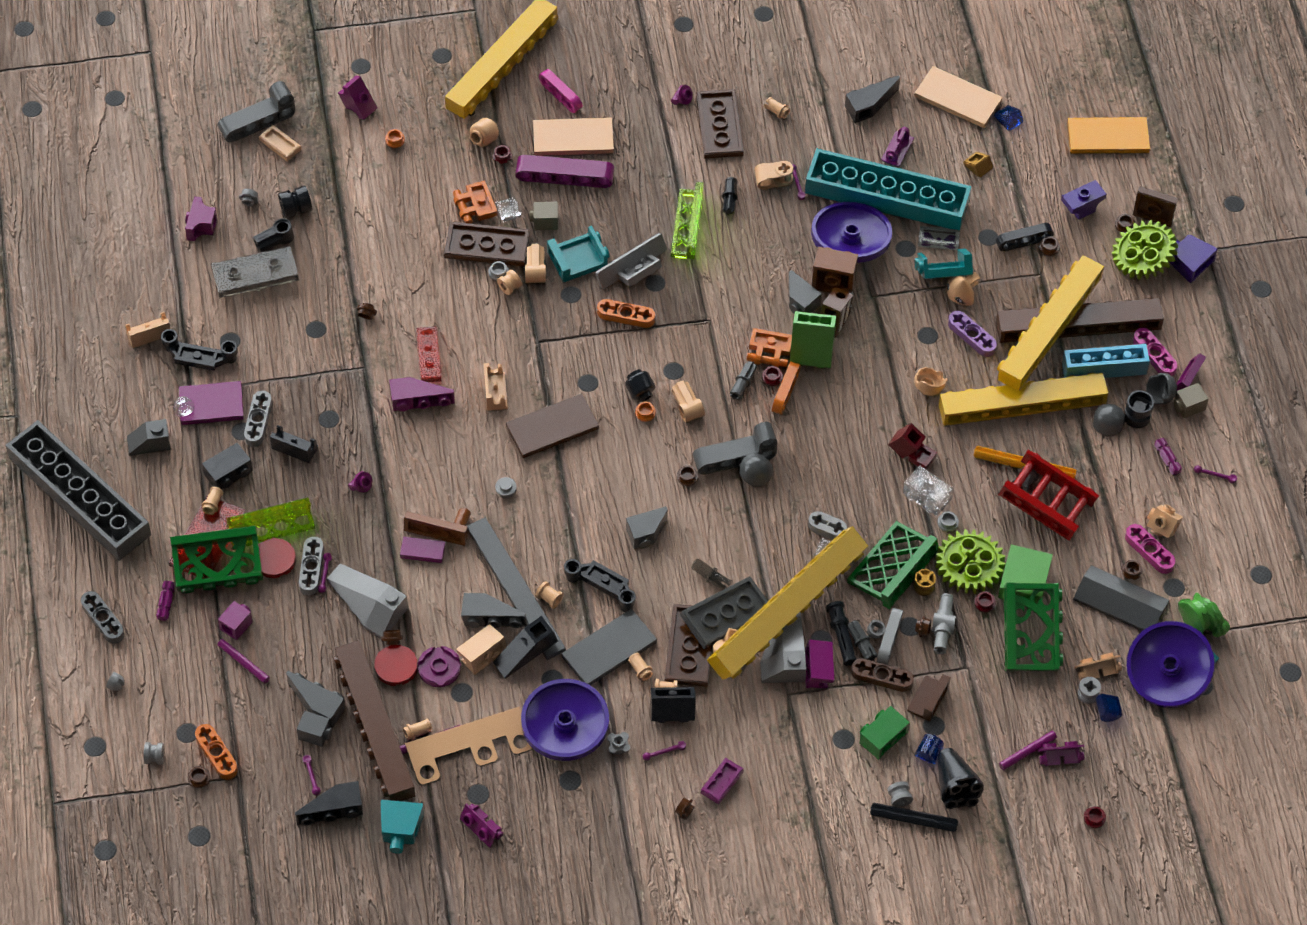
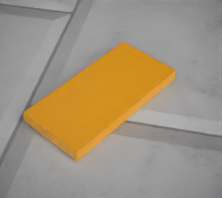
(1108, 135)

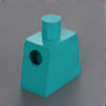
(400, 823)

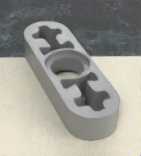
(259, 426)
(315, 573)
(890, 636)

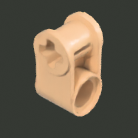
(771, 175)

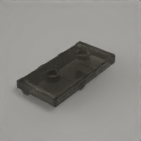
(254, 272)

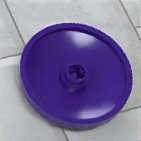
(852, 229)
(1170, 664)
(565, 719)

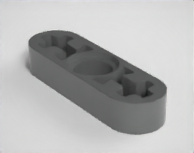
(103, 626)

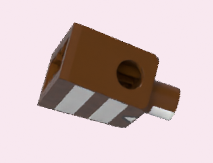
(838, 302)

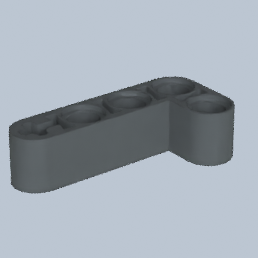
(260, 115)
(731, 453)

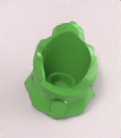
(1203, 615)

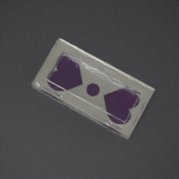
(938, 238)

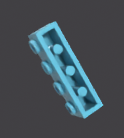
(1111, 361)

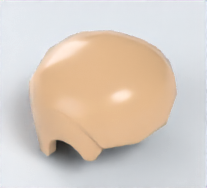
(929, 381)

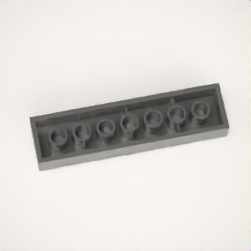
(78, 490)

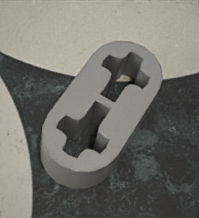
(827, 525)

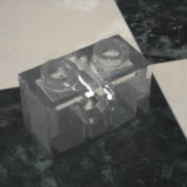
(927, 491)

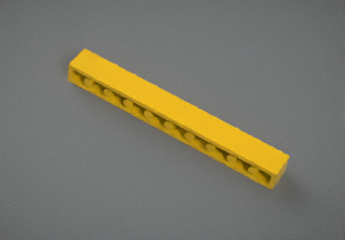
(787, 603)

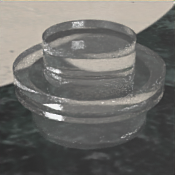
(183, 406)

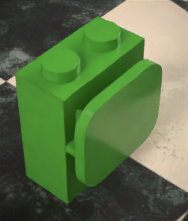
(813, 339)
(1025, 566)

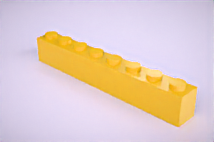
(501, 58)
(1050, 322)
(1033, 398)

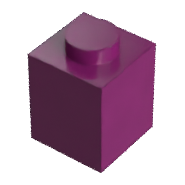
(235, 620)

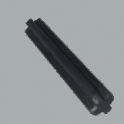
(914, 817)

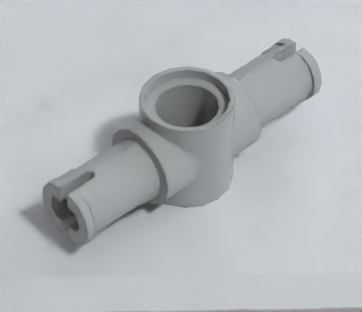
(943, 623)

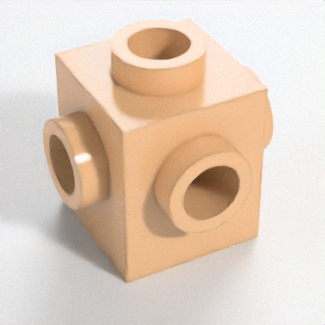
(1164, 520)

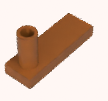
(437, 528)

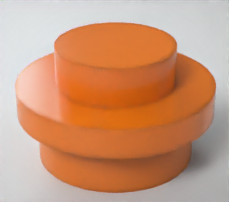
(394, 138)
(645, 411)

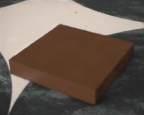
(1155, 206)

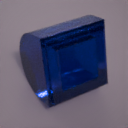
(1108, 707)
(929, 748)

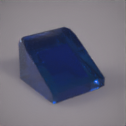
(1009, 117)

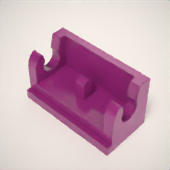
(819, 664)

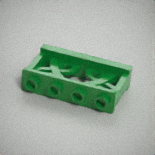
(190, 544)
(1011, 619)

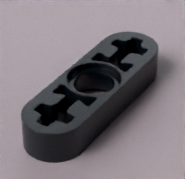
(1024, 237)

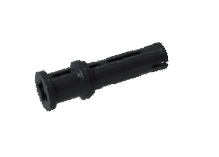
(839, 624)

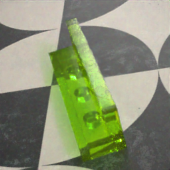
(694, 222)
(273, 515)

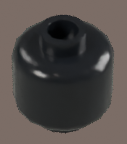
(640, 385)

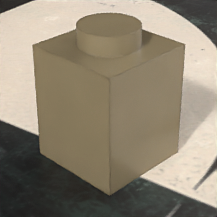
(544, 215)
(1190, 400)

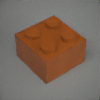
(834, 269)

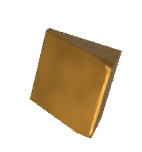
(979, 164)

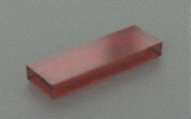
(428, 354)

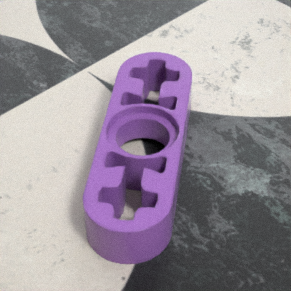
(974, 342)

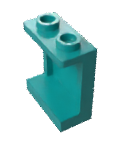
(578, 255)
(963, 266)

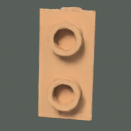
(1107, 665)

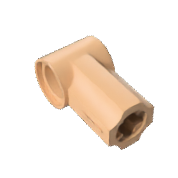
(535, 269)
(689, 406)

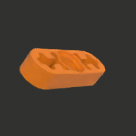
(621, 306)
(786, 388)
(216, 761)

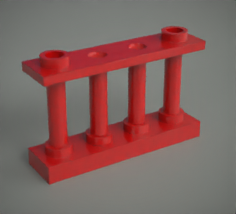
(1035, 508)

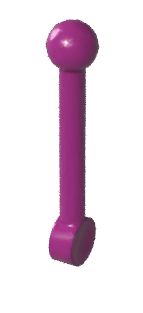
(801, 195)
(1232, 478)
(327, 557)
(681, 746)
(307, 760)

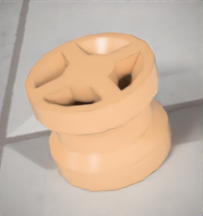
(509, 282)

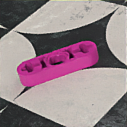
(560, 90)
(1153, 343)
(1152, 558)

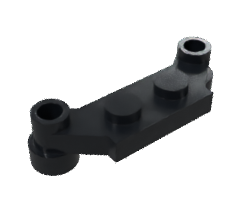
(197, 355)
(602, 579)

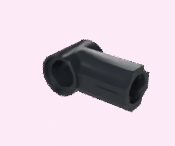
(274, 235)

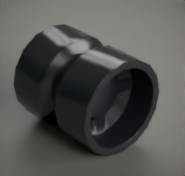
(295, 201)
(1138, 409)

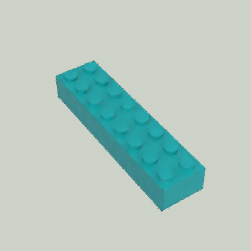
(888, 189)

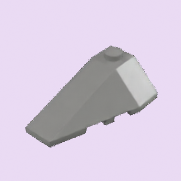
(371, 600)
(785, 656)

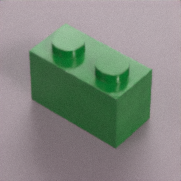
(884, 732)

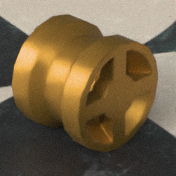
(924, 576)

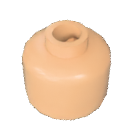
(484, 132)

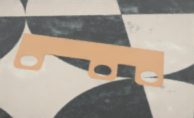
(472, 735)

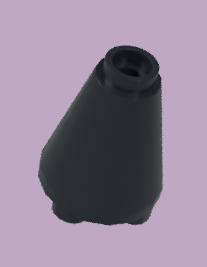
(957, 781)

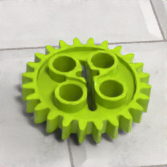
(1145, 249)
(985, 571)

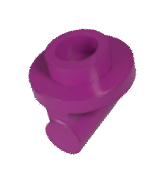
(683, 95)
(361, 482)

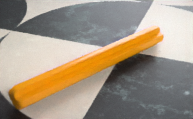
(1012, 459)

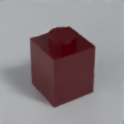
(907, 440)

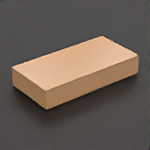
(280, 143)

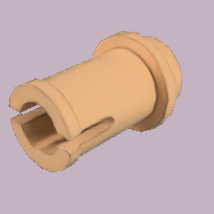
(780, 110)
(210, 506)
(643, 670)
(417, 729)

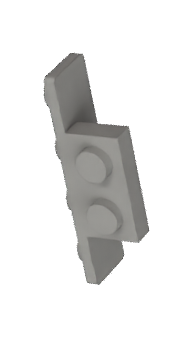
(634, 264)

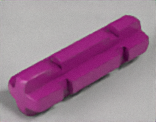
(1168, 456)
(165, 600)

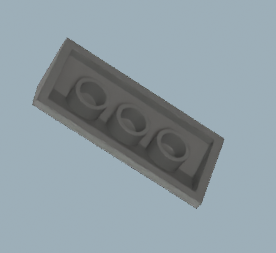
(1120, 599)

